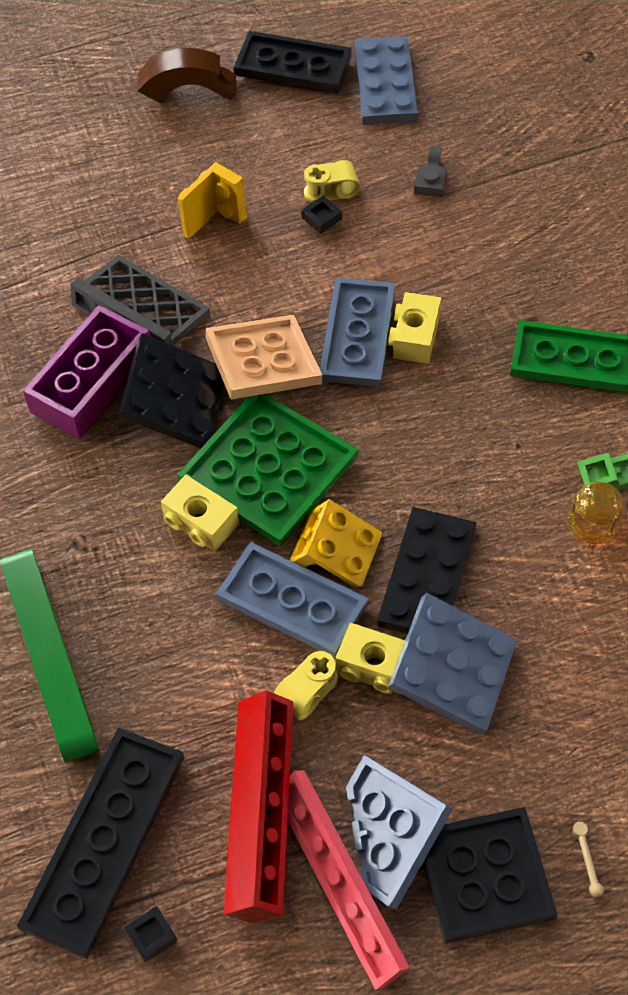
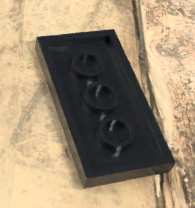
(293, 61)
(428, 562)

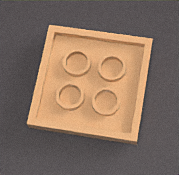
(263, 356)

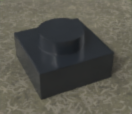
(321, 214)
(151, 934)

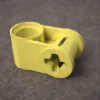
(333, 181)
(306, 687)

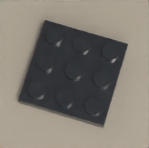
(172, 392)
(488, 876)

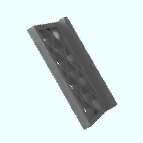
(87, 297)

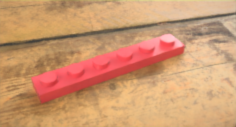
(343, 884)

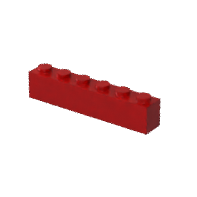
(259, 808)

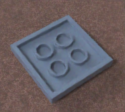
(453, 664)

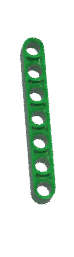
(49, 656)

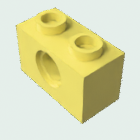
(416, 327)
(193, 498)
(364, 644)

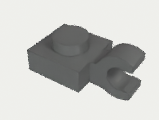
(431, 177)

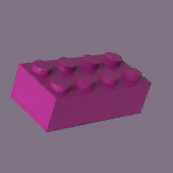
(85, 372)

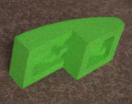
(606, 470)

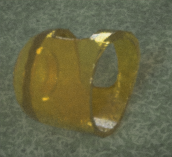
(598, 504)

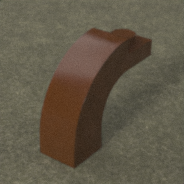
(183, 68)

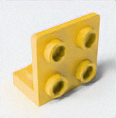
(212, 192)
(337, 543)

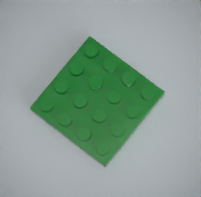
(270, 465)

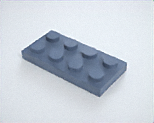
(385, 80)
(357, 332)
(291, 599)

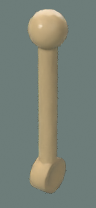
(580, 830)

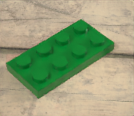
(571, 356)

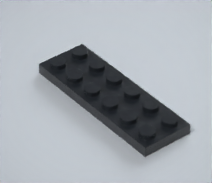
(101, 843)

